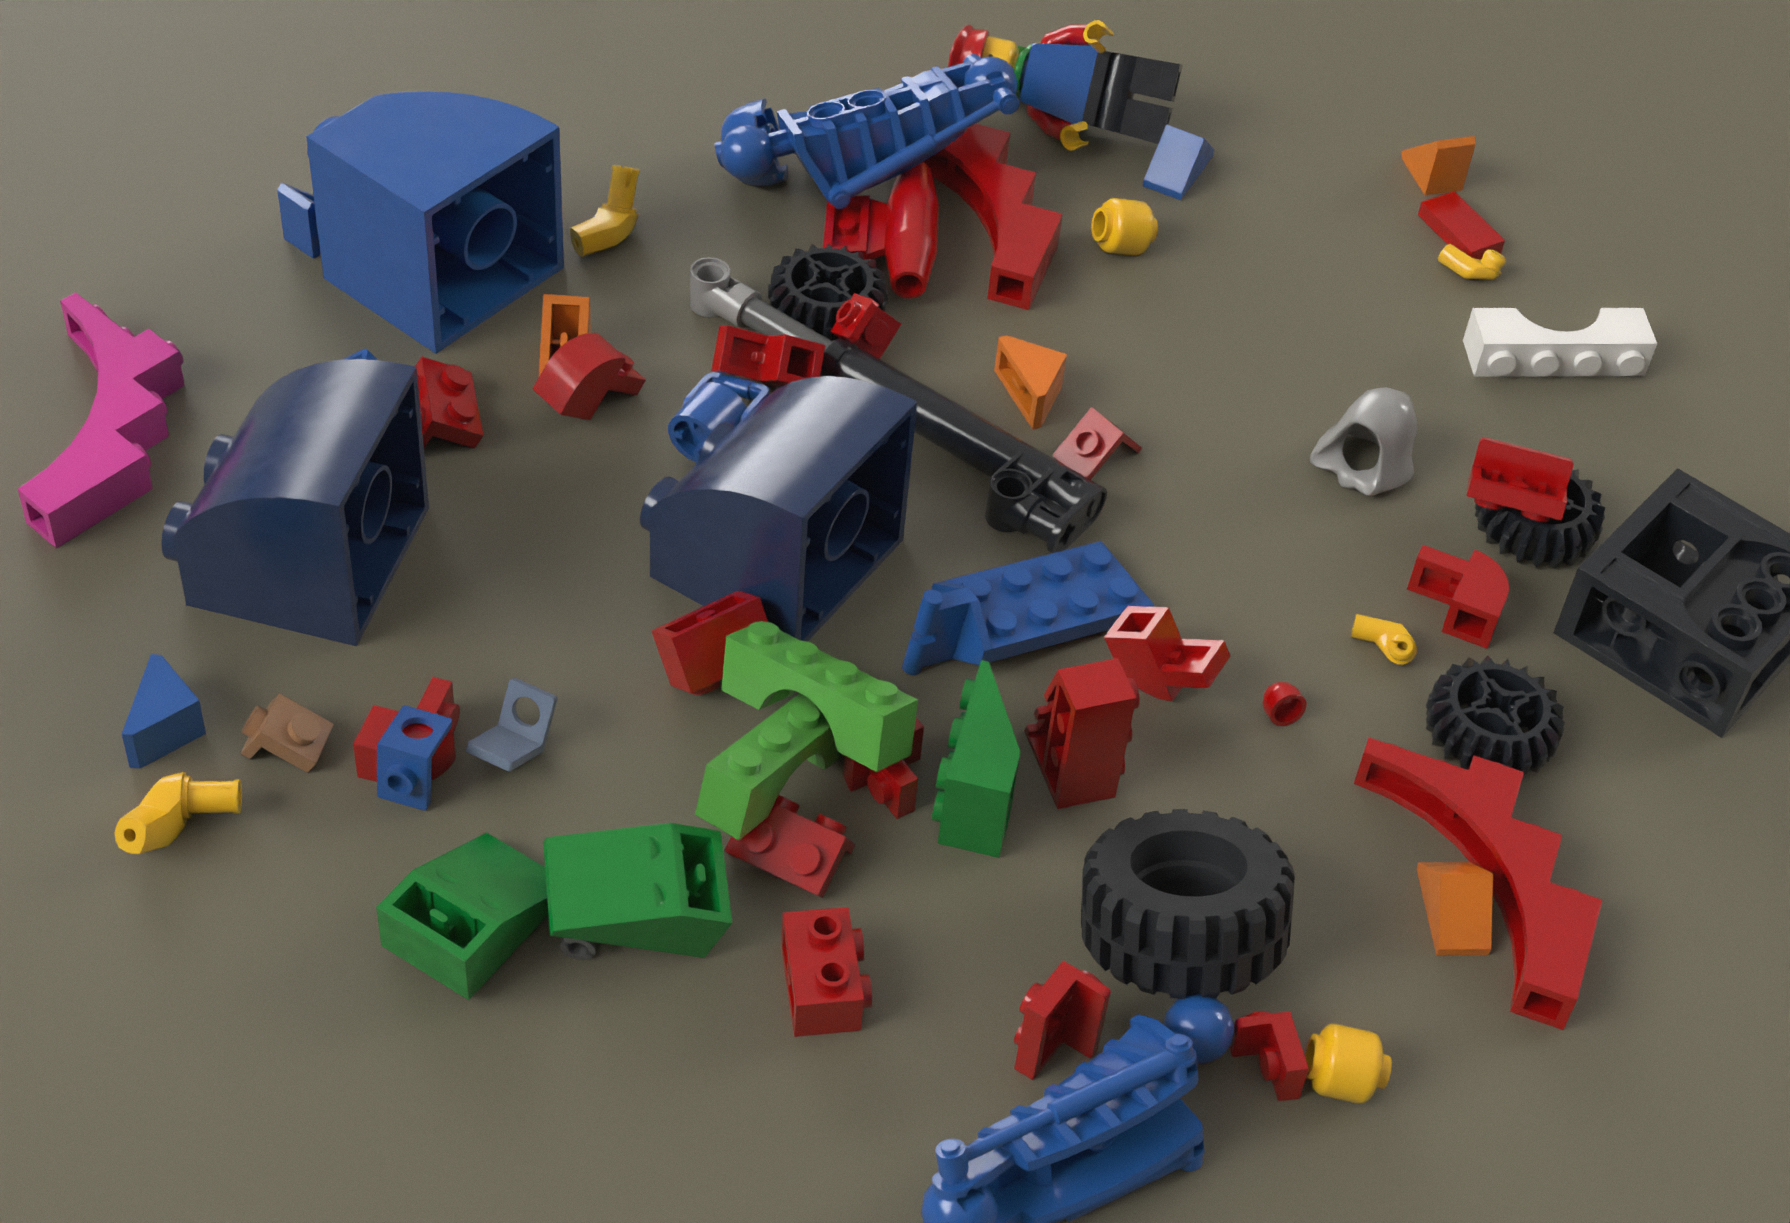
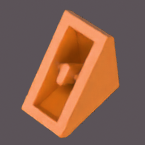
(1440, 164)
(562, 320)
(1030, 376)
(1458, 906)

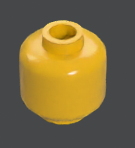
(1124, 226)
(1347, 1063)

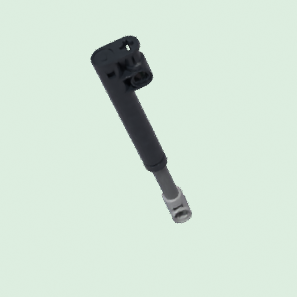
(1025, 485)

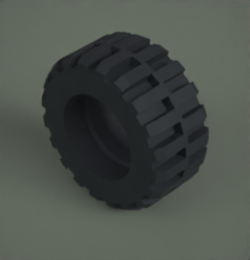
(1187, 903)

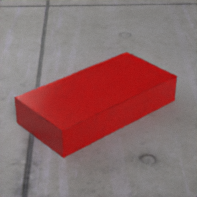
(1460, 225)

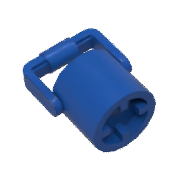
(709, 404)

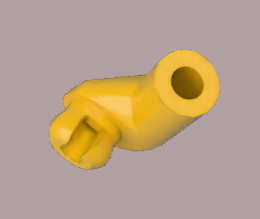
(1389, 636)

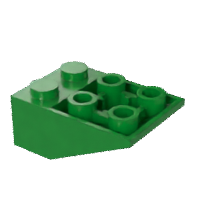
(979, 772)
(639, 888)
(464, 912)

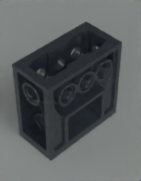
(1695, 609)

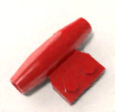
(900, 230)

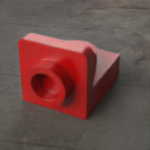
(865, 325)
(1278, 1048)

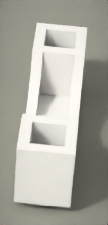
(1508, 345)

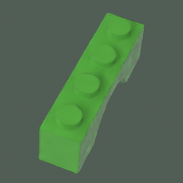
(866, 715)
(750, 773)

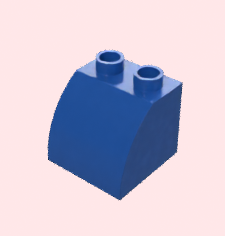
(437, 208)

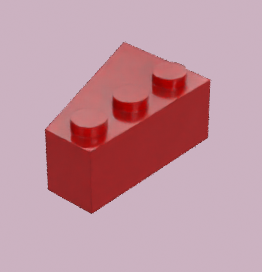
(1084, 731)

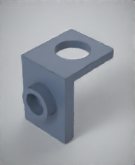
(512, 740)

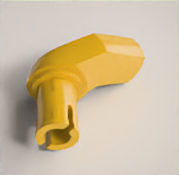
(613, 220)
(168, 807)

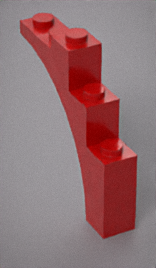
(1002, 198)
(1473, 809)

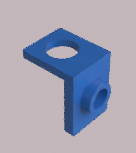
(407, 762)

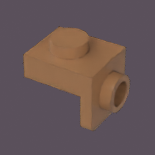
(287, 732)

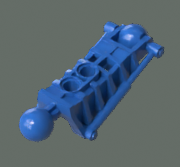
(876, 132)
(1093, 1133)

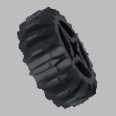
(819, 281)
(1550, 540)
(1499, 705)

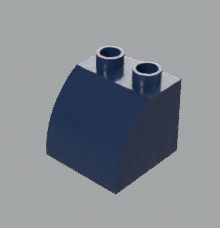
(308, 502)
(789, 502)

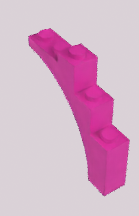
(108, 457)

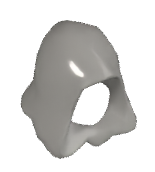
(1380, 417)

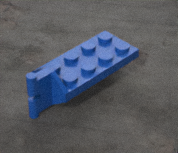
(1021, 607)

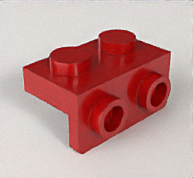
(448, 403)
(1519, 479)
(794, 847)
(1065, 1010)

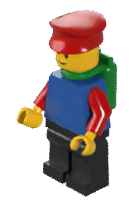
(1079, 84)

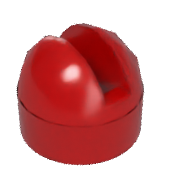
(1283, 703)

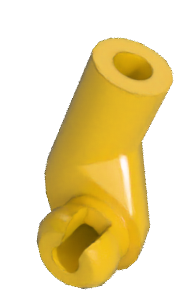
(1470, 268)

